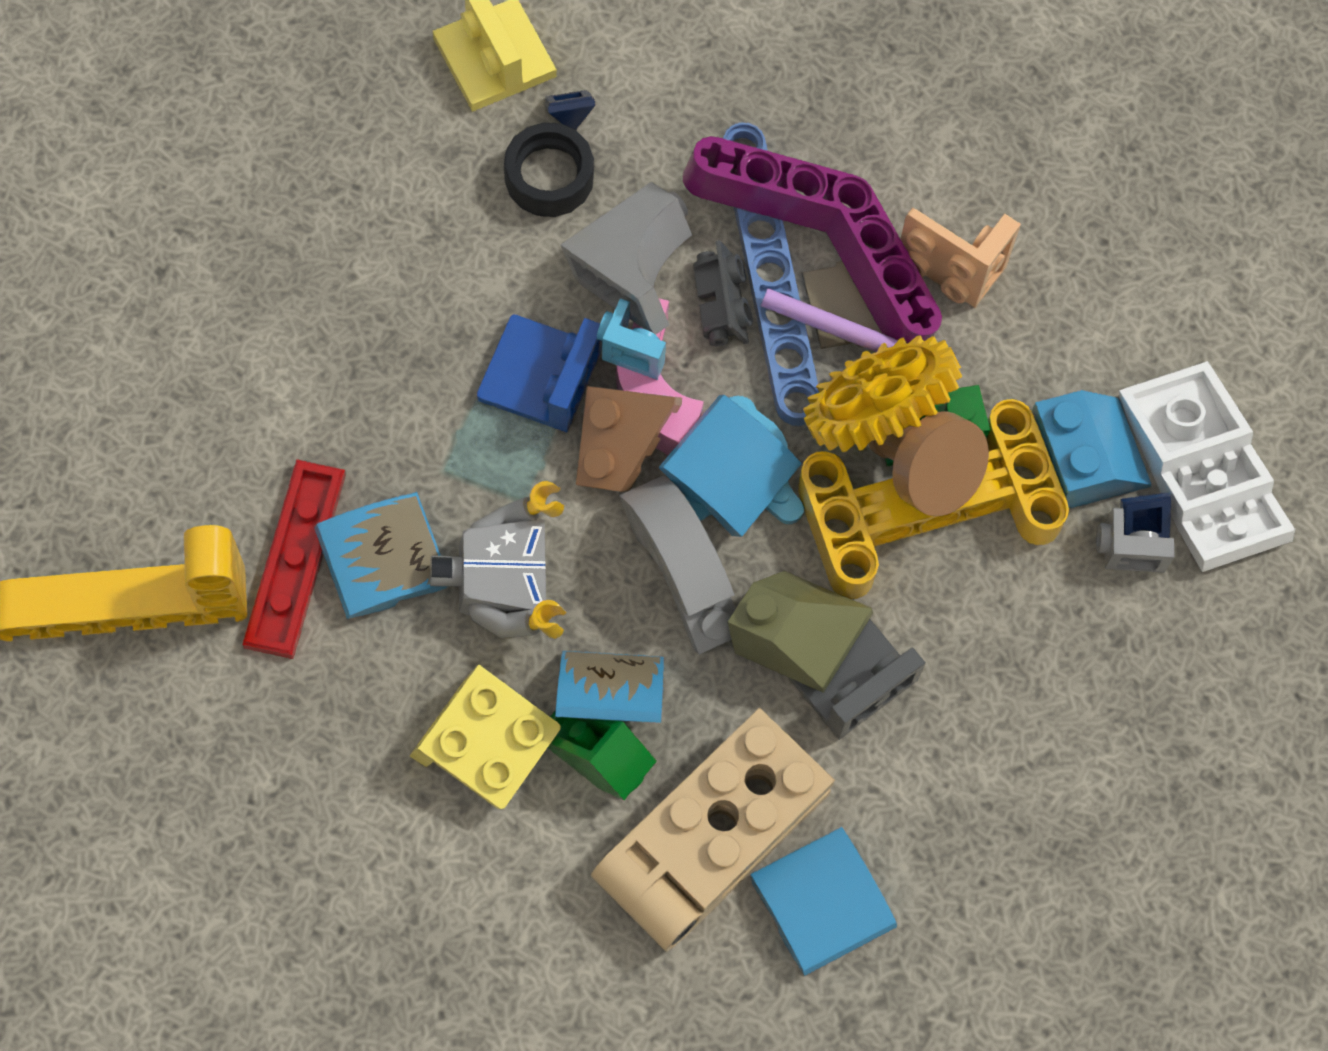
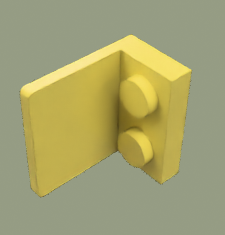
(487, 737)

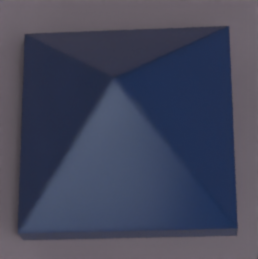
(570, 107)
(1147, 514)

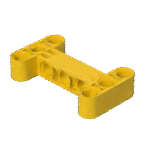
(880, 516)

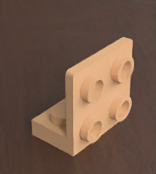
(960, 268)

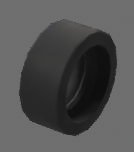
(548, 202)

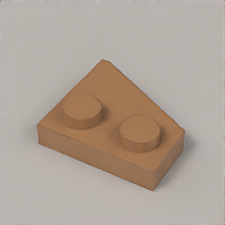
(619, 435)

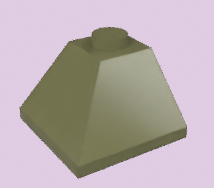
(797, 628)

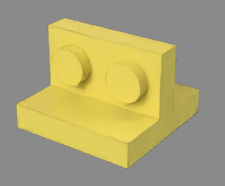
(493, 52)

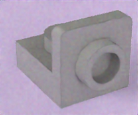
(1134, 551)

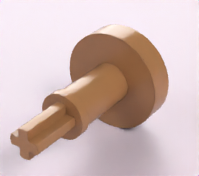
(937, 463)

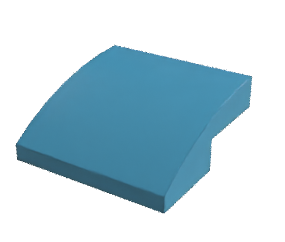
(730, 465)
(823, 901)

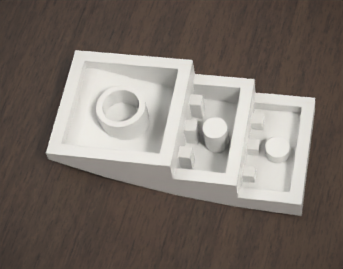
(1206, 462)

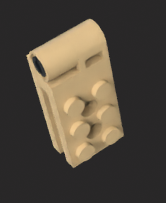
(682, 867)

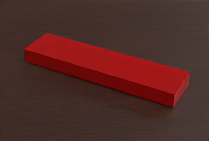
(293, 560)

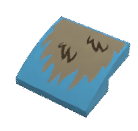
(379, 554)
(610, 686)

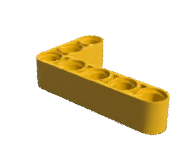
(147, 598)

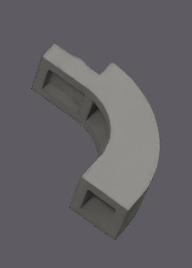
(686, 558)

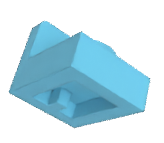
(631, 349)

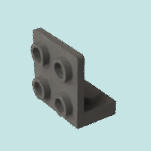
(864, 682)

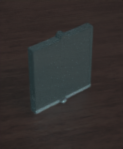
(500, 450)

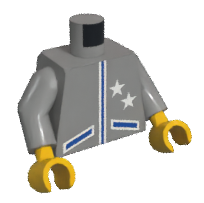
(504, 568)

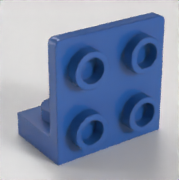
(541, 371)

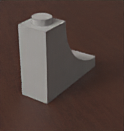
(626, 250)

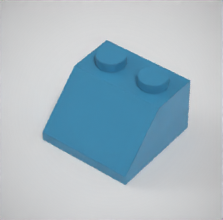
(1090, 446)

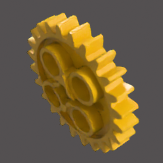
(882, 393)

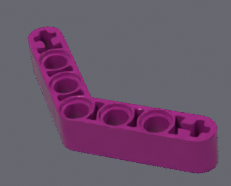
(723, 174)

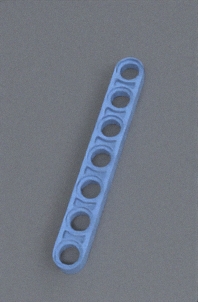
(773, 336)

